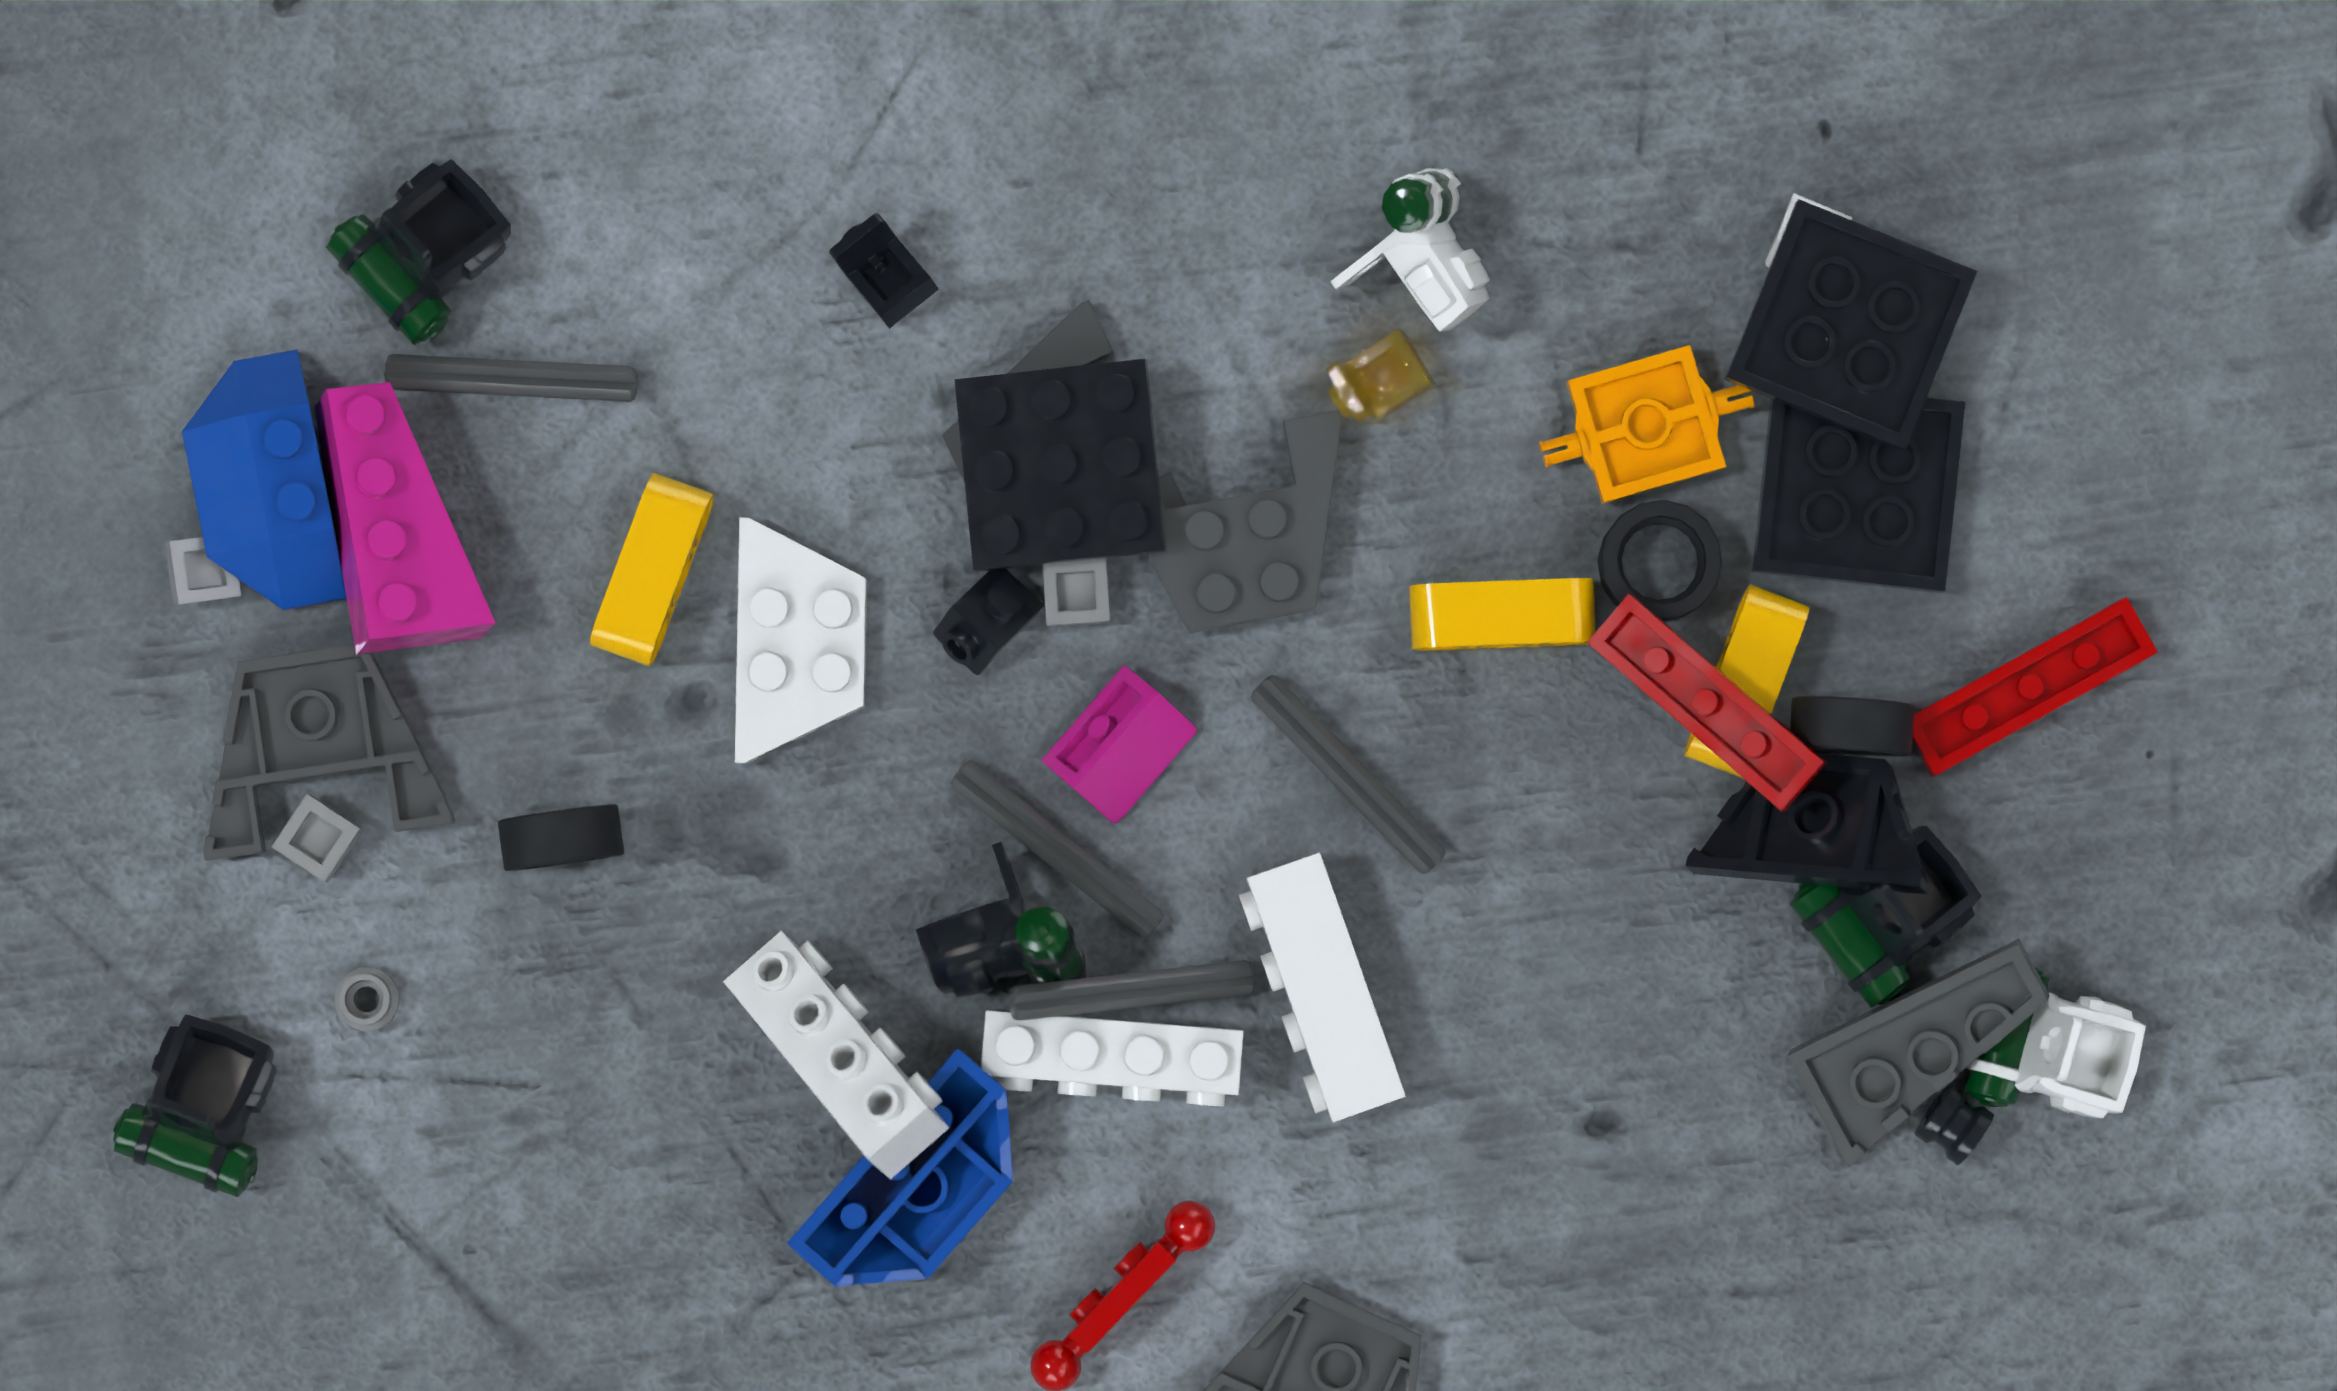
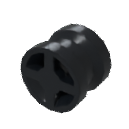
(1954, 1124)

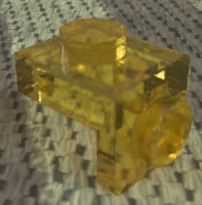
(1379, 379)

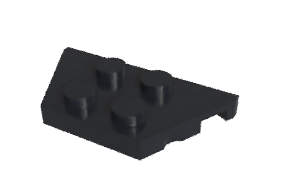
(1837, 833)

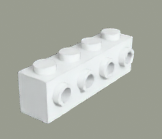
(1324, 988)
(836, 1053)
(1113, 1053)

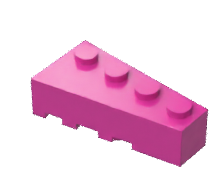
(393, 535)

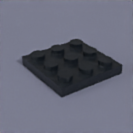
(1850, 325)
(1060, 465)
(1856, 506)

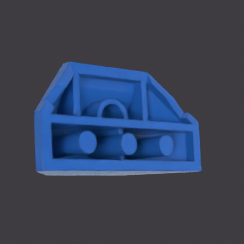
(264, 484)
(910, 1223)

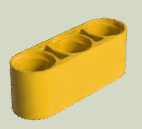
(651, 569)
(1502, 614)
(1756, 655)

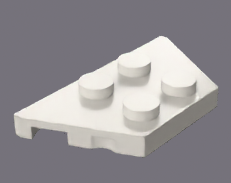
(795, 641)

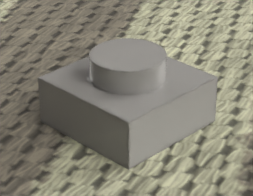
(195, 576)
(1076, 593)
(317, 838)

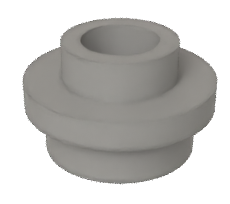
(347, 1004)

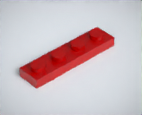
(2030, 686)
(1706, 702)

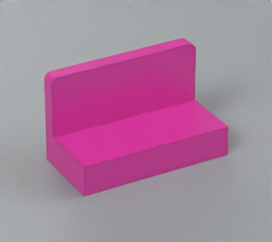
(1119, 744)

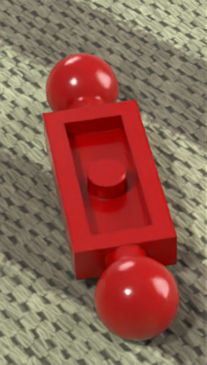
(1187, 1228)

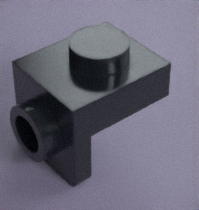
(882, 270)
(986, 619)

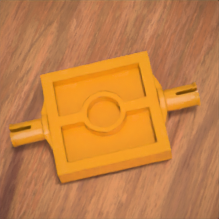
(1646, 424)

